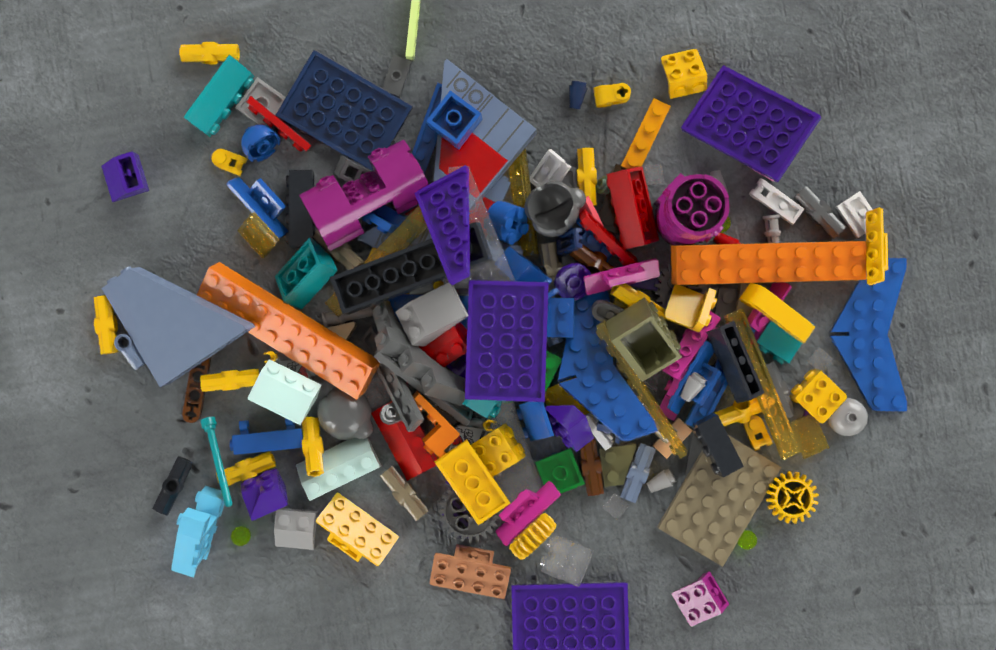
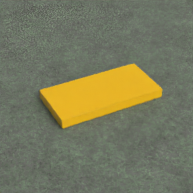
(472, 482)

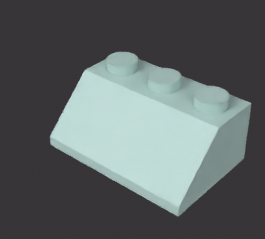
(284, 392)

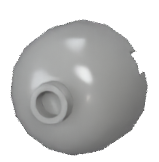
(849, 418)

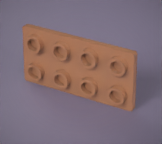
(470, 572)

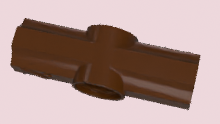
(593, 261)
(591, 468)

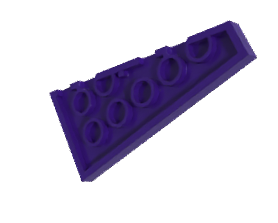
(447, 218)

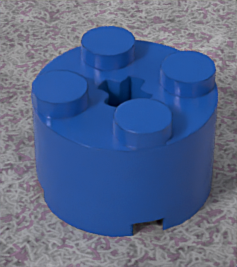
(508, 221)

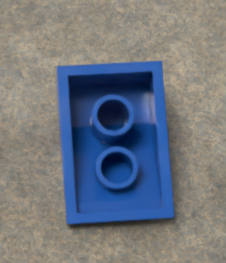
(535, 420)

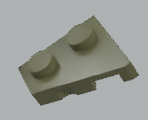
(616, 463)

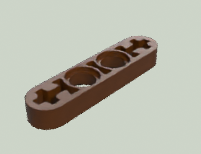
(193, 385)

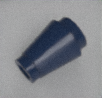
(576, 94)

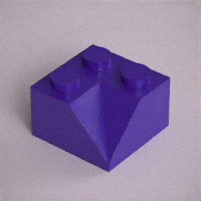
(264, 493)

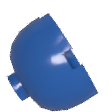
(259, 142)

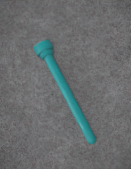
(209, 425)

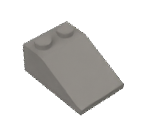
(431, 315)

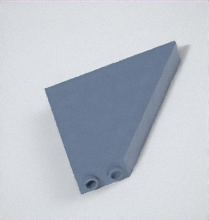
(169, 323)

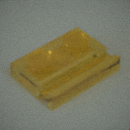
(258, 235)
(809, 436)

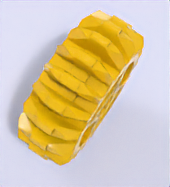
(798, 491)
(532, 536)

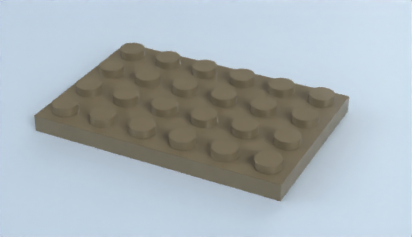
(715, 510)

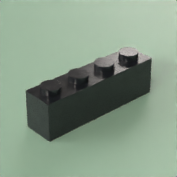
(299, 221)
(735, 362)

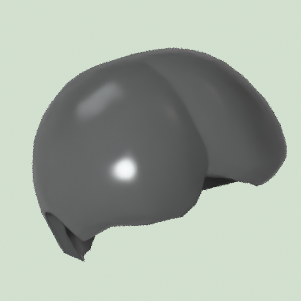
(554, 208)
(345, 416)

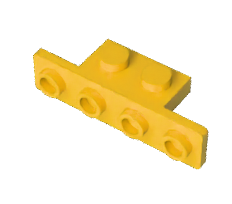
(876, 247)

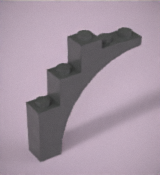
(413, 361)

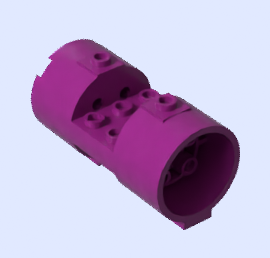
(337, 209)
(691, 210)

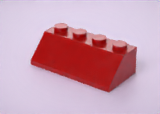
(632, 207)
(448, 345)
(406, 446)

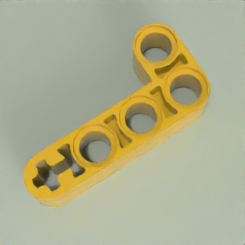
(777, 311)

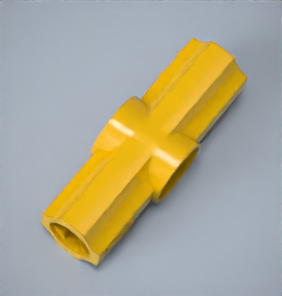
(208, 52)
(587, 173)
(630, 296)
(105, 325)
(229, 380)
(739, 412)
(312, 446)
(249, 468)

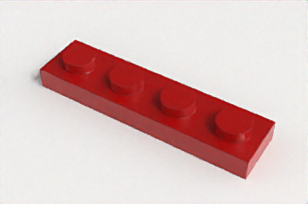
(284, 130)
(601, 234)

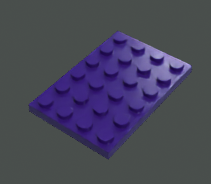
(751, 123)
(506, 341)
(570, 616)

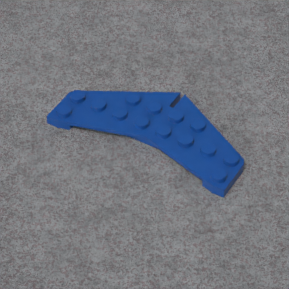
(867, 344)
(597, 380)

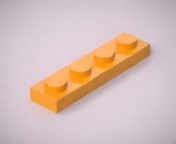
(646, 134)

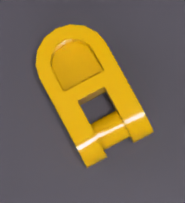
(222, 159)
(754, 427)

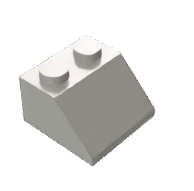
(295, 528)

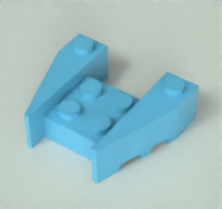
(197, 531)

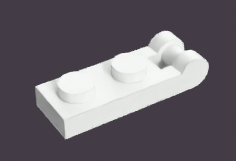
(777, 201)

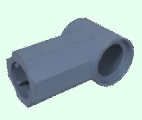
(130, 352)

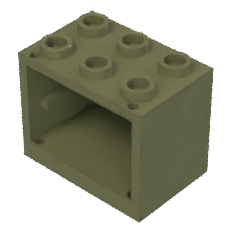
(644, 339)

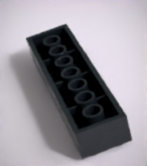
(400, 273)

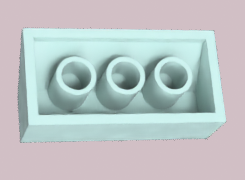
(341, 465)

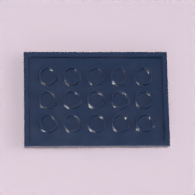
(343, 109)

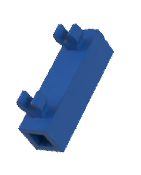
(266, 441)

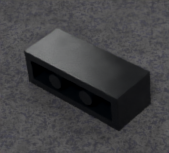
(717, 445)

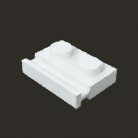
(549, 168)
(853, 213)
(603, 438)

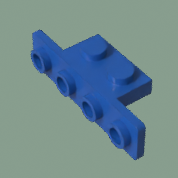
(262, 202)
(386, 219)
(700, 366)

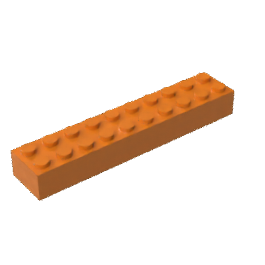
(768, 262)
(291, 331)

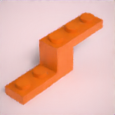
(442, 434)

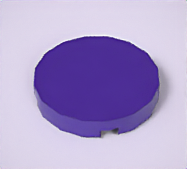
(570, 281)

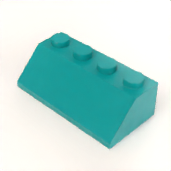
(219, 96)

